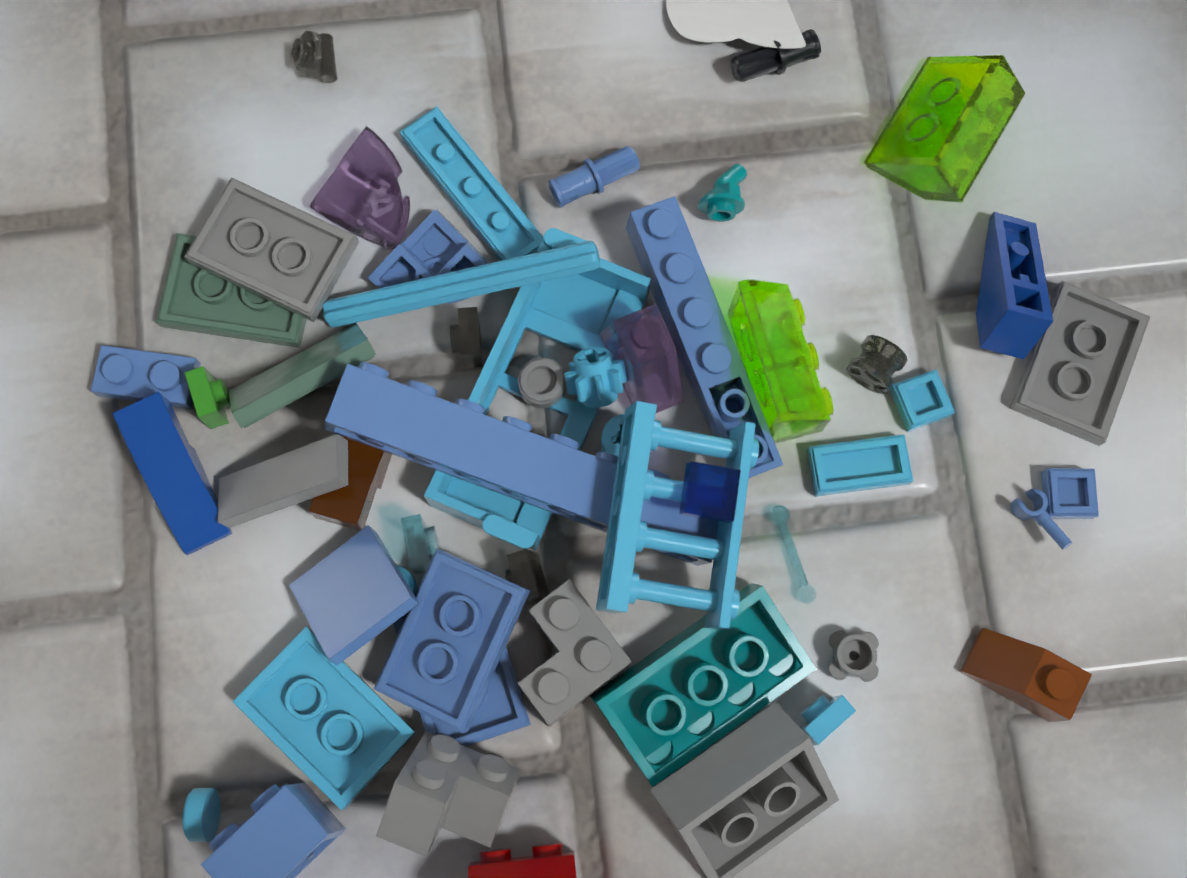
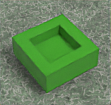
(208, 396)

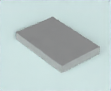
(272, 249)
(1081, 364)

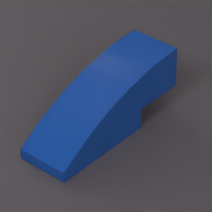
(172, 472)

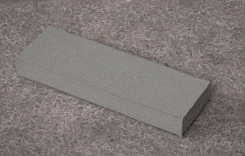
(283, 481)

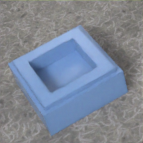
(1070, 493)

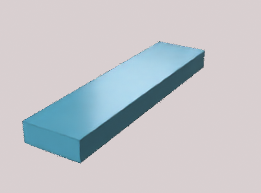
(471, 186)

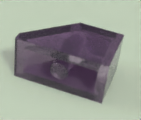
(648, 357)

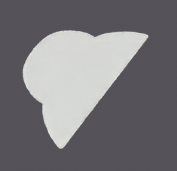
(727, 20)

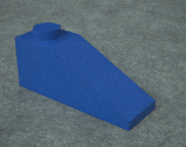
(1013, 288)

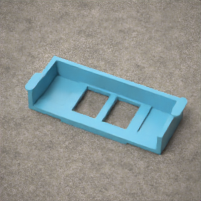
(566, 311)

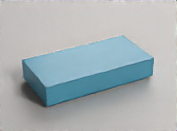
(859, 465)

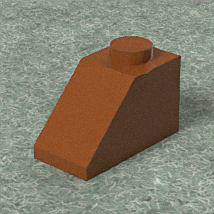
(1026, 675)

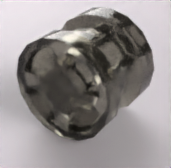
(876, 364)

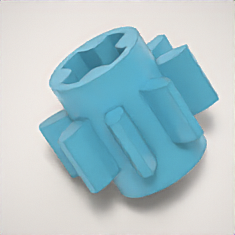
(595, 377)

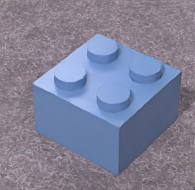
(278, 840)

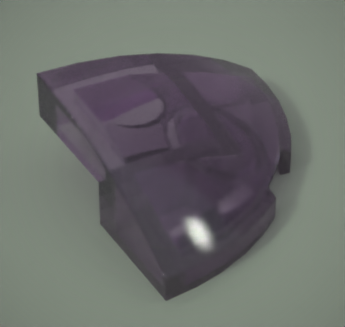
(366, 193)

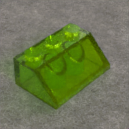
(947, 125)
(779, 359)

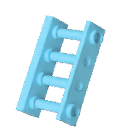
(630, 535)

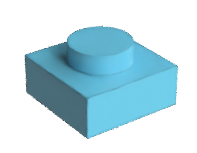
(825, 716)

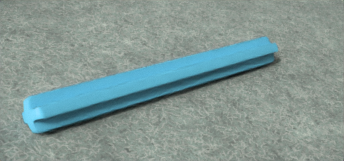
(462, 284)

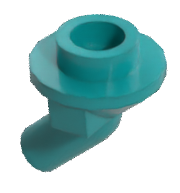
(725, 198)

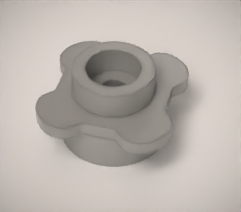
(864, 645)

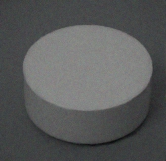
(542, 382)

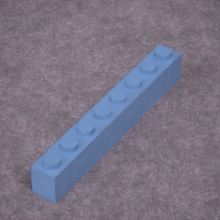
(492, 452)

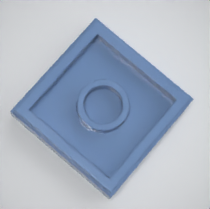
(353, 595)

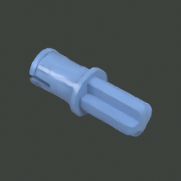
(593, 176)

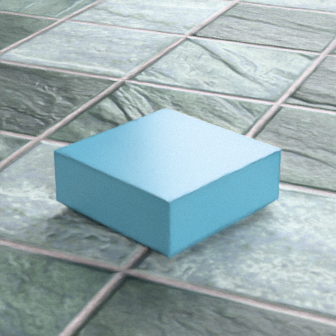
(922, 400)

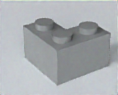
(584, 656)
(448, 790)

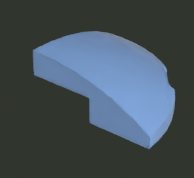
(429, 251)

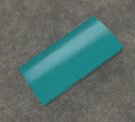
(703, 685)

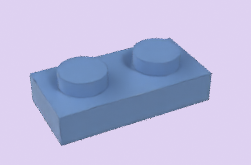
(138, 374)

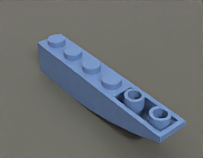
(698, 325)

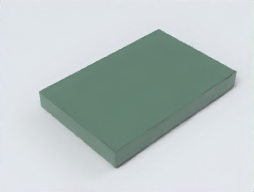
(212, 306)
(299, 375)

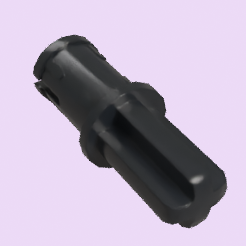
(776, 60)

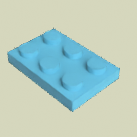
(324, 719)

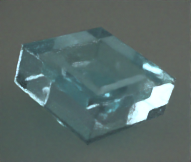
(419, 542)

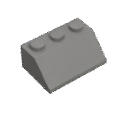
(746, 793)

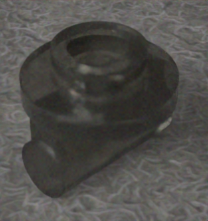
(315, 56)

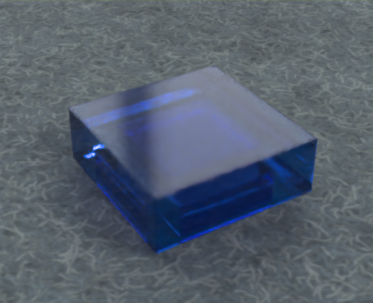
(710, 492)

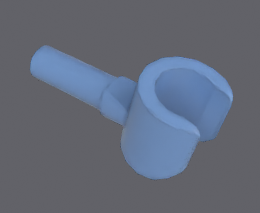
(1040, 515)

